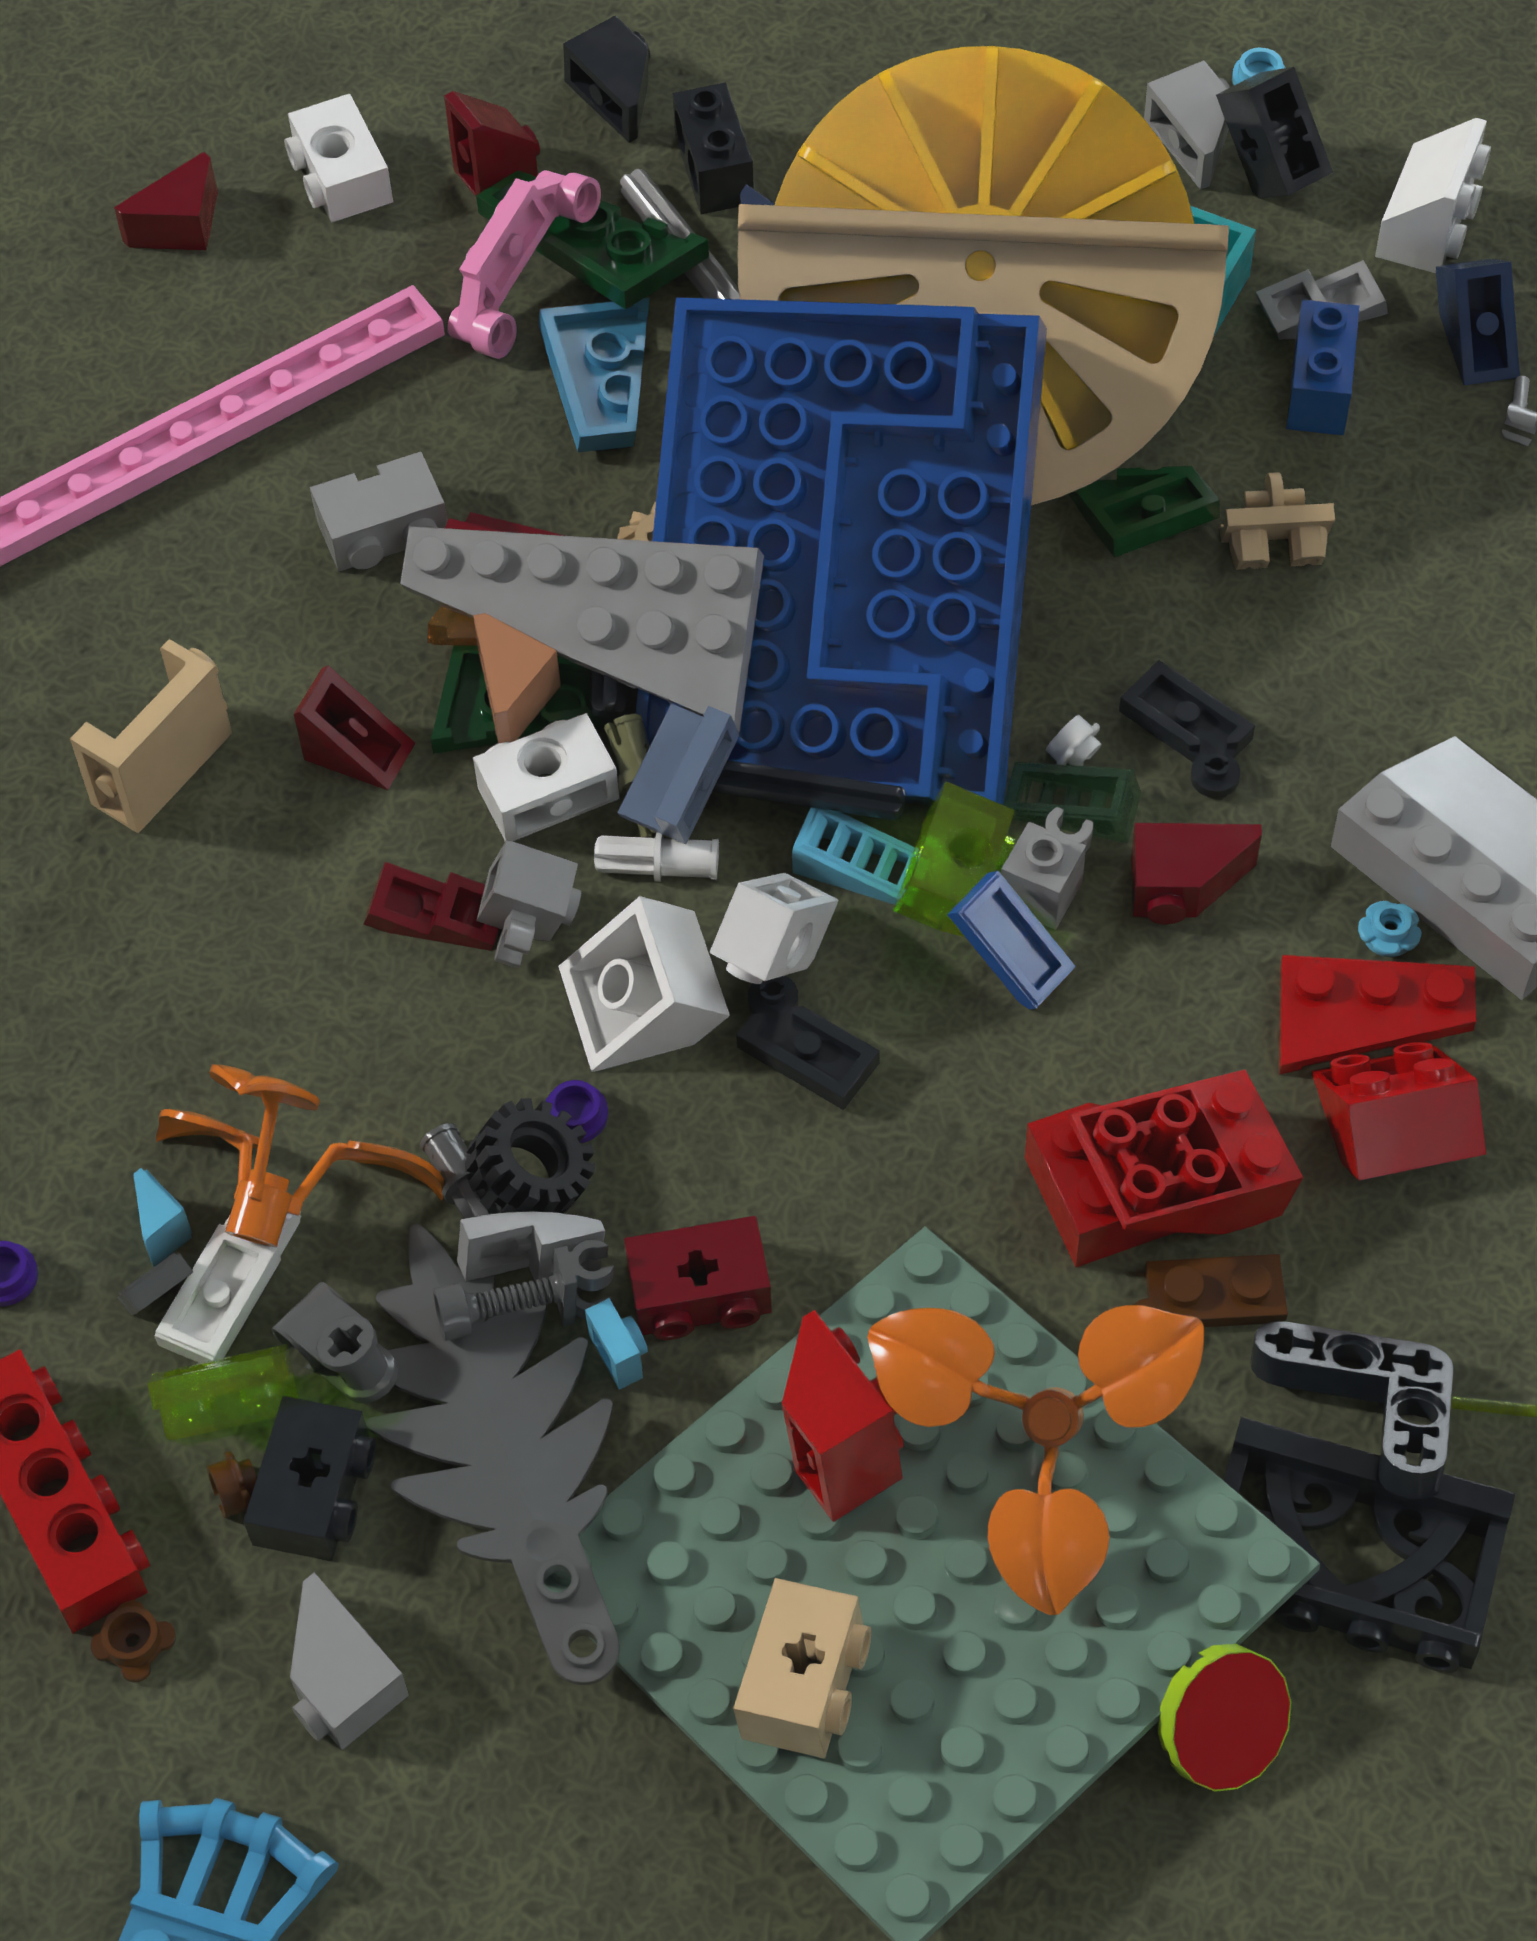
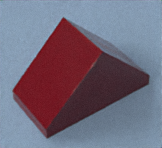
(172, 210)
(349, 733)

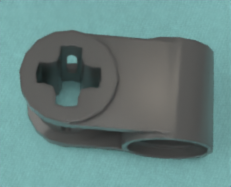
(338, 1345)

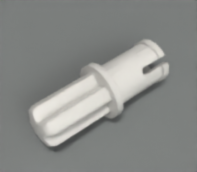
(657, 856)

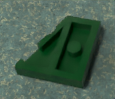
(1146, 506)

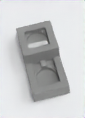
(1347, 286)
(522, 1240)

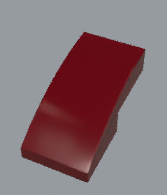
(429, 909)

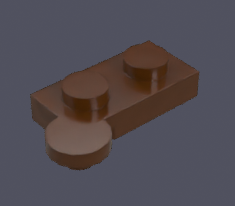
(1219, 1289)

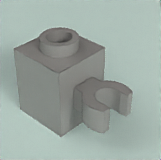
(1048, 867)
(527, 898)

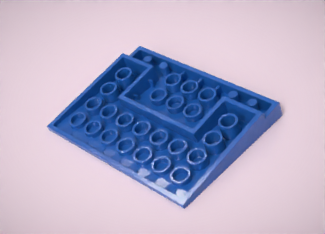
(892, 510)

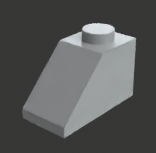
(1189, 118)
(339, 1670)

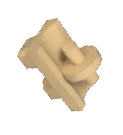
(1274, 516)

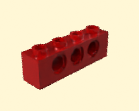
(83, 1582)

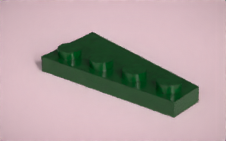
(610, 251)

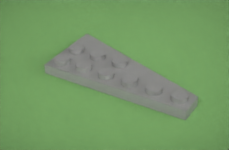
(628, 609)

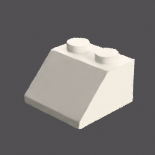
(643, 985)

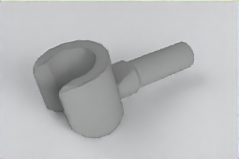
(1518, 414)

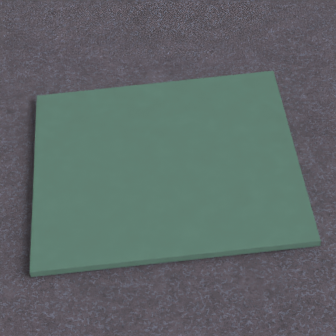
(970, 1701)

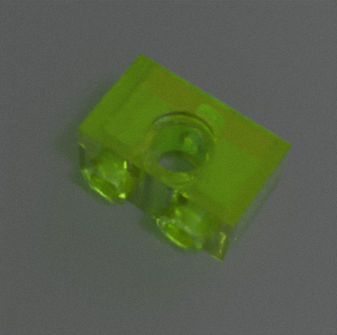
(960, 828)

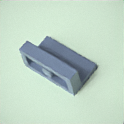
(680, 771)

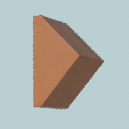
(517, 674)

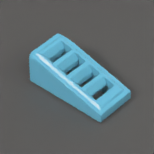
(831, 869)

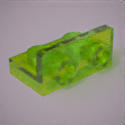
(223, 1392)

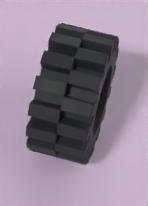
(546, 1139)

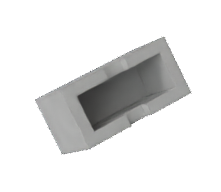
(373, 515)

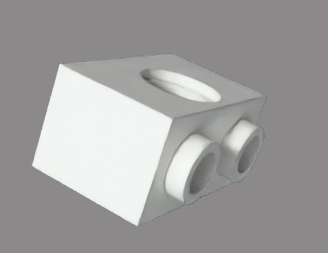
(339, 158)
(526, 803)
(772, 927)

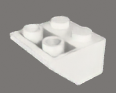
(1434, 197)

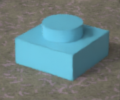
(617, 1342)

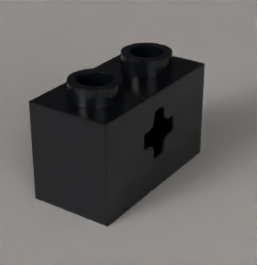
(1274, 133)
(306, 1441)

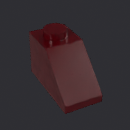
(487, 142)
(1188, 866)

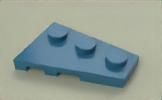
(597, 369)

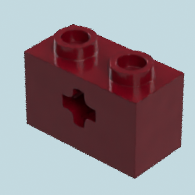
(723, 1253)

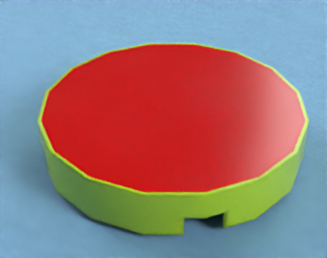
(1225, 1717)

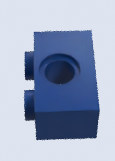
(1323, 367)

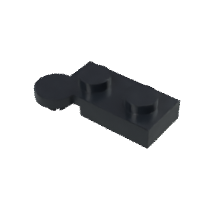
(1191, 725)
(804, 1043)

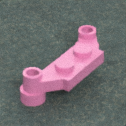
(506, 248)

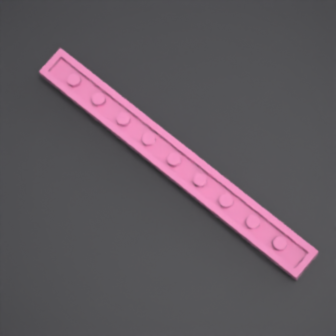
(214, 421)

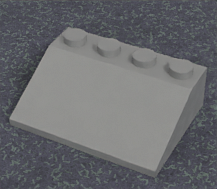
(1455, 849)

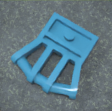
(181, 1919)

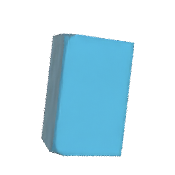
(161, 1218)

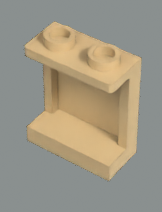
(161, 746)

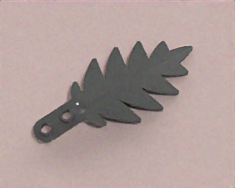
(511, 1470)

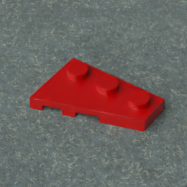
(1367, 1005)

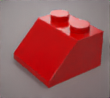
(1075, 1193)

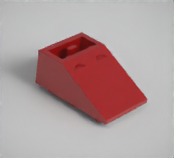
(1190, 1157)

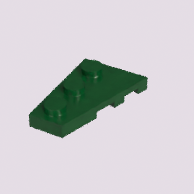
(465, 710)

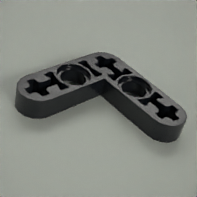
(1414, 1385)

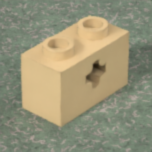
(801, 1668)

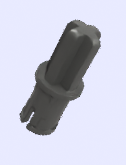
(448, 1156)

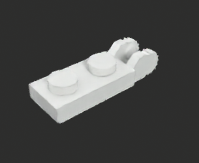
(220, 1294)

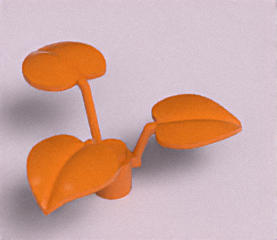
(263, 1196)
(1139, 1363)

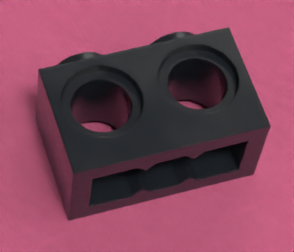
(712, 146)

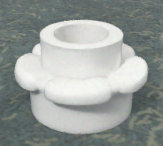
(1074, 742)

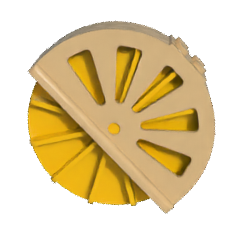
(1012, 195)

